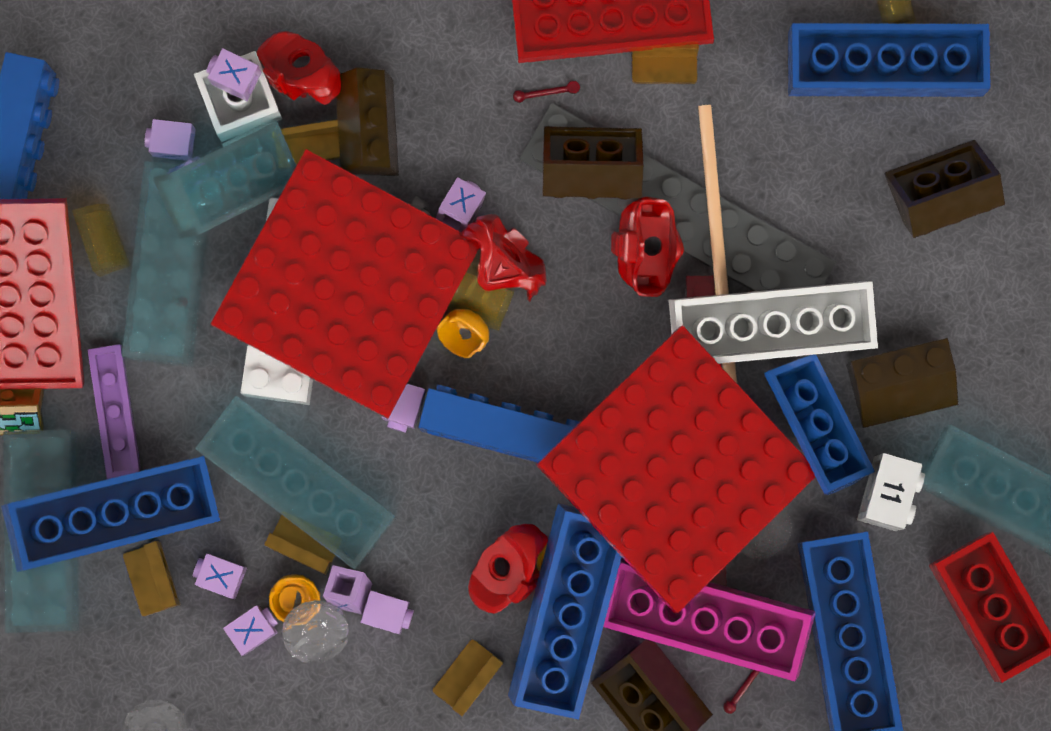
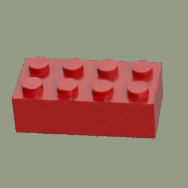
(993, 607)

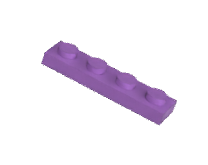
(114, 411)

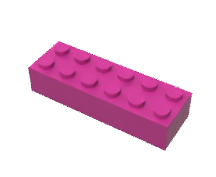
(715, 624)

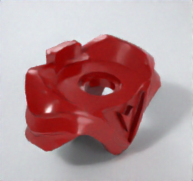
(318, 78)
(640, 220)
(504, 258)
(521, 548)

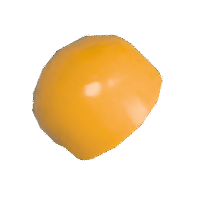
(449, 332)
(284, 594)

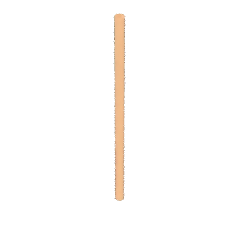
(714, 210)

